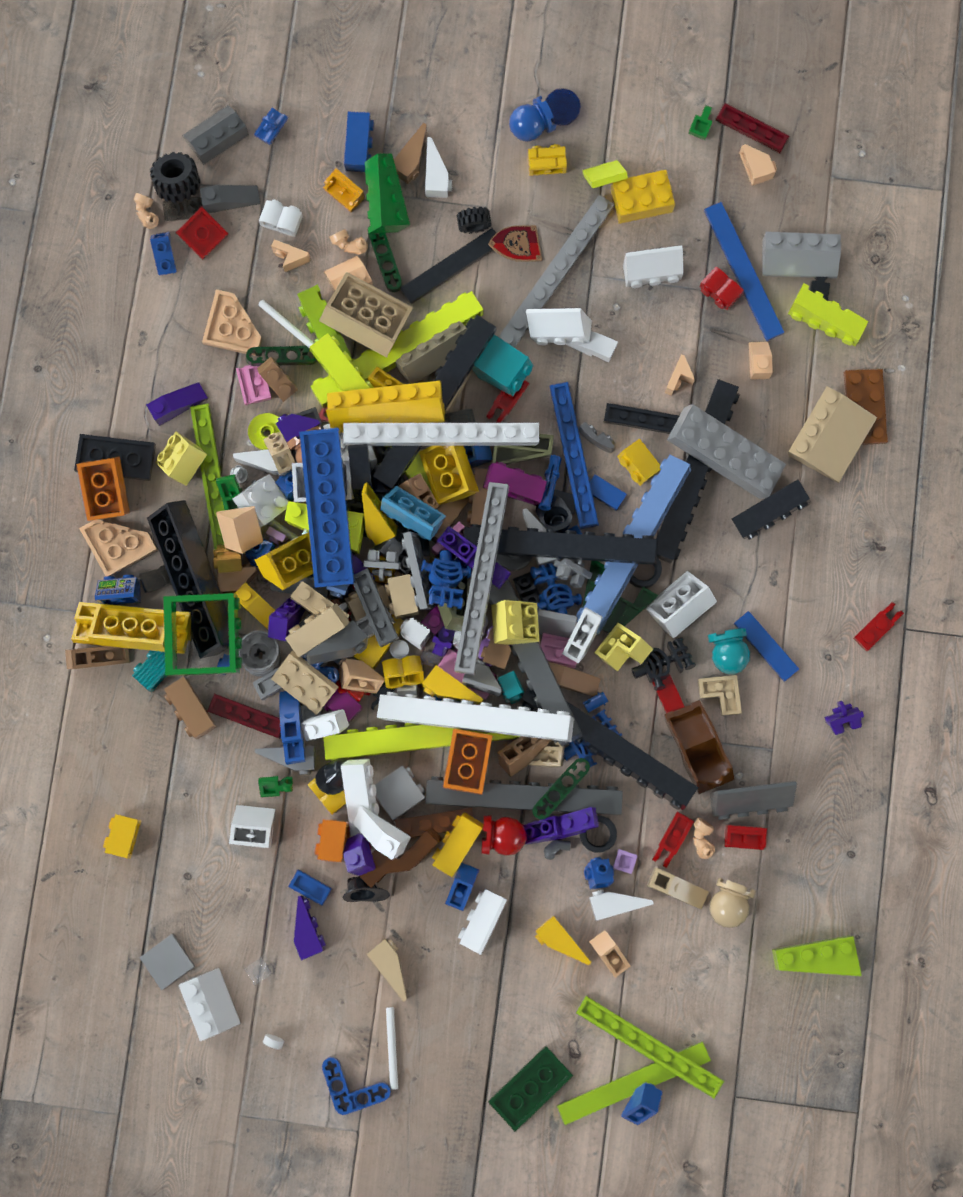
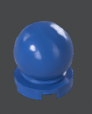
(530, 121)

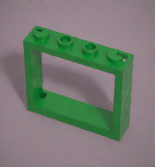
(170, 634)

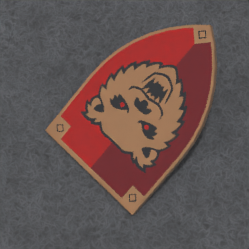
(517, 243)

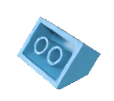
(412, 513)

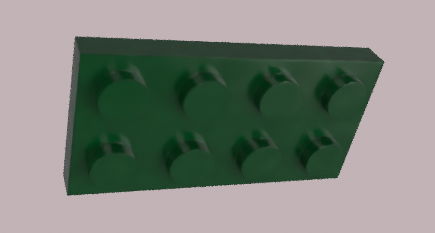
(530, 1088)

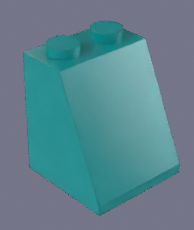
(503, 366)

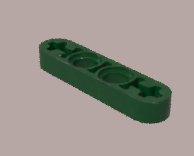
(386, 257)
(282, 355)
(563, 791)

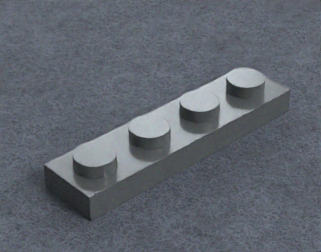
(374, 608)

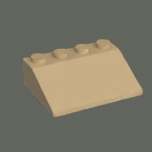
(365, 314)
(832, 435)

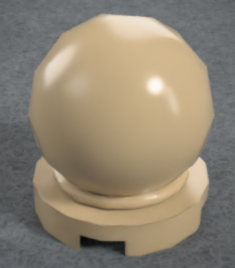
(730, 904)

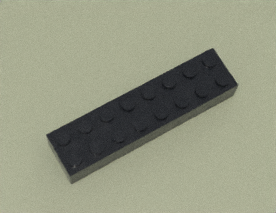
(191, 575)

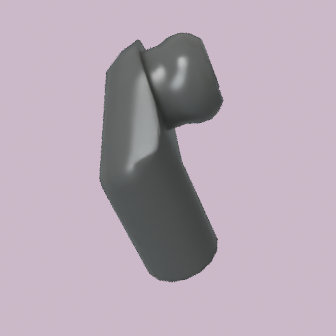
(554, 846)

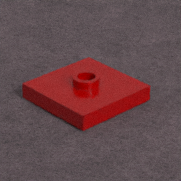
(202, 233)

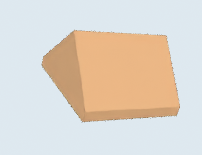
(240, 528)

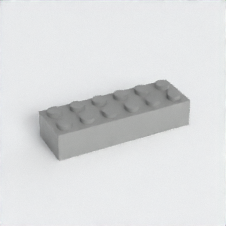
(726, 451)

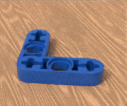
(351, 1097)

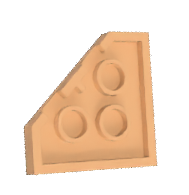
(230, 325)
(116, 545)

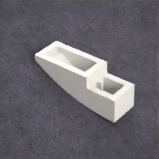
(598, 346)

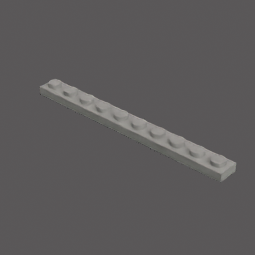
(558, 269)
(481, 578)

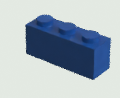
(358, 141)

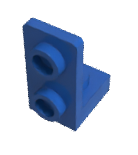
(163, 253)

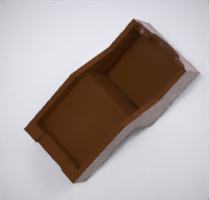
(699, 747)
(404, 862)

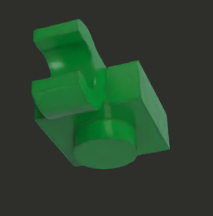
(701, 125)
(272, 786)

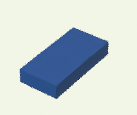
(606, 492)
(310, 887)

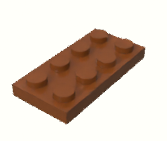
(867, 391)

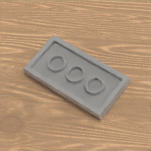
(419, 579)

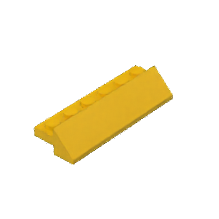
(387, 404)
(127, 627)

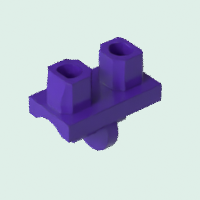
(443, 641)
(844, 714)

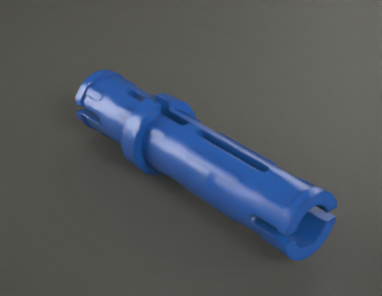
(552, 471)

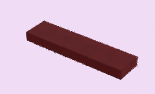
(752, 128)
(245, 715)

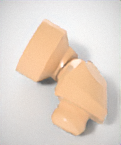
(148, 219)
(356, 246)
(703, 846)

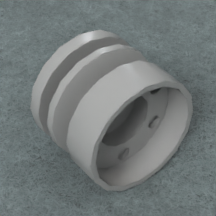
(251, 646)

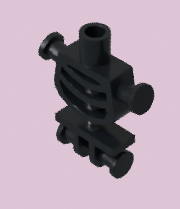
(649, 666)

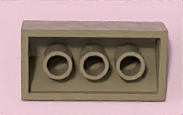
(429, 355)

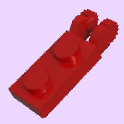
(506, 402)
(877, 628)
(673, 837)

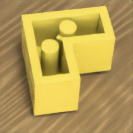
(620, 645)

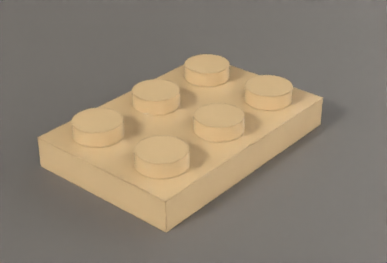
(304, 682)

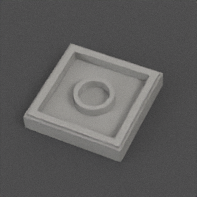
(556, 623)
(167, 961)

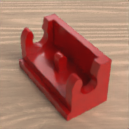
(745, 837)

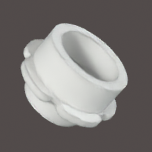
(240, 472)

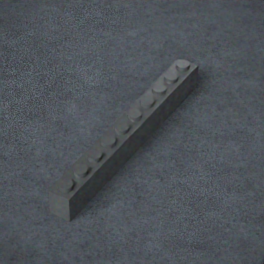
(536, 666)
(526, 796)

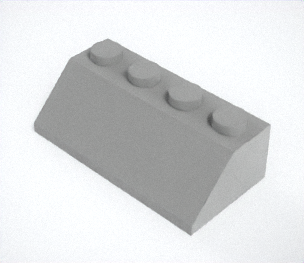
(801, 254)

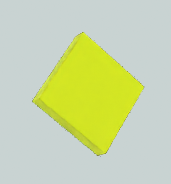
(605, 174)

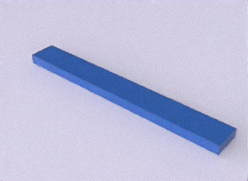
(744, 271)
(574, 455)

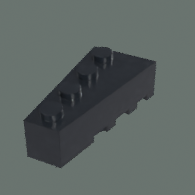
(771, 509)

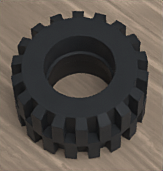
(185, 174)

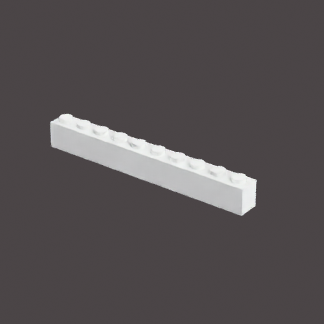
(441, 434)
(476, 717)

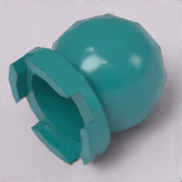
(730, 652)

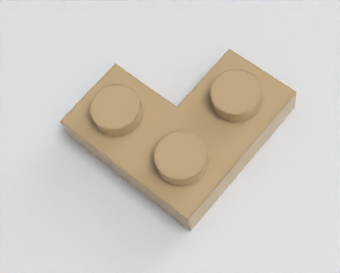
(726, 689)

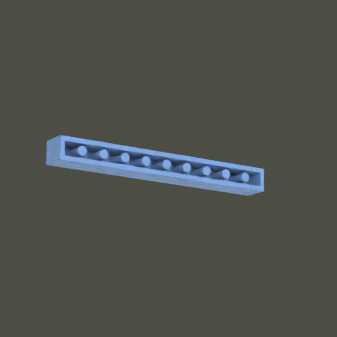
(645, 522)

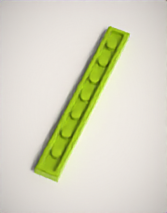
(209, 467)
(650, 1047)
(625, 1086)

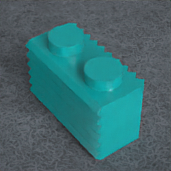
(152, 671)
(511, 687)

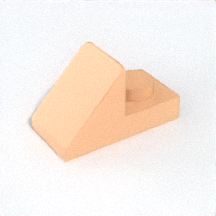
(294, 256)
(683, 372)

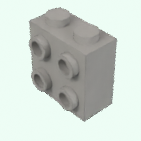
(399, 792)

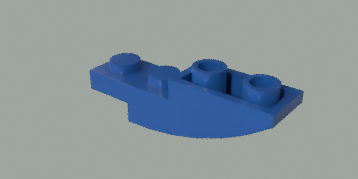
(291, 728)

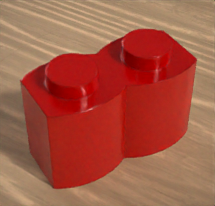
(721, 288)

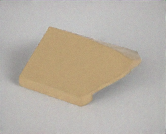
(550, 756)

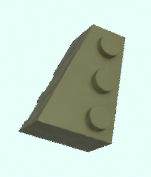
(521, 453)
(453, 616)

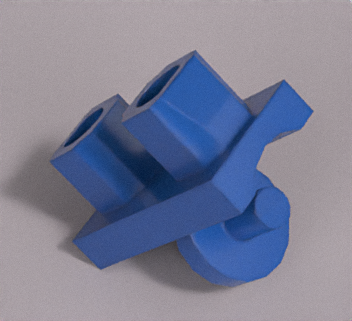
(270, 126)

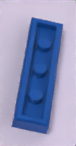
(767, 646)

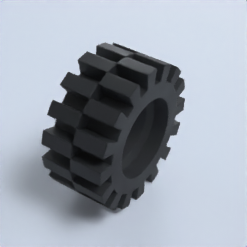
(474, 220)

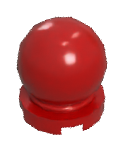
(504, 836)

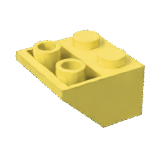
(180, 458)
(515, 622)

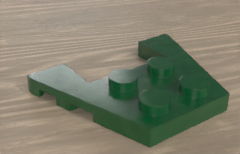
(624, 610)

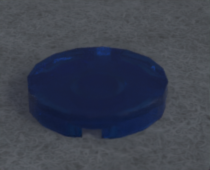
(564, 106)

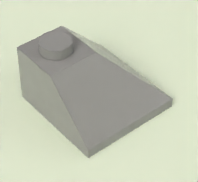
(482, 680)

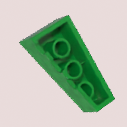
(385, 197)

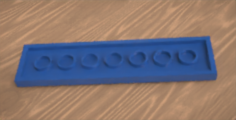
(326, 507)

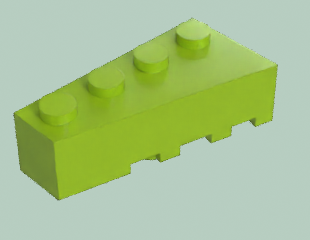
(312, 307)
(825, 957)

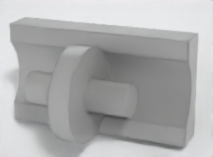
(391, 562)
(575, 569)

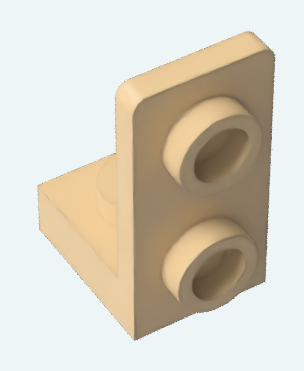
(279, 452)

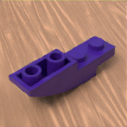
(466, 552)
(561, 826)

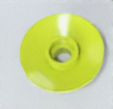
(259, 425)

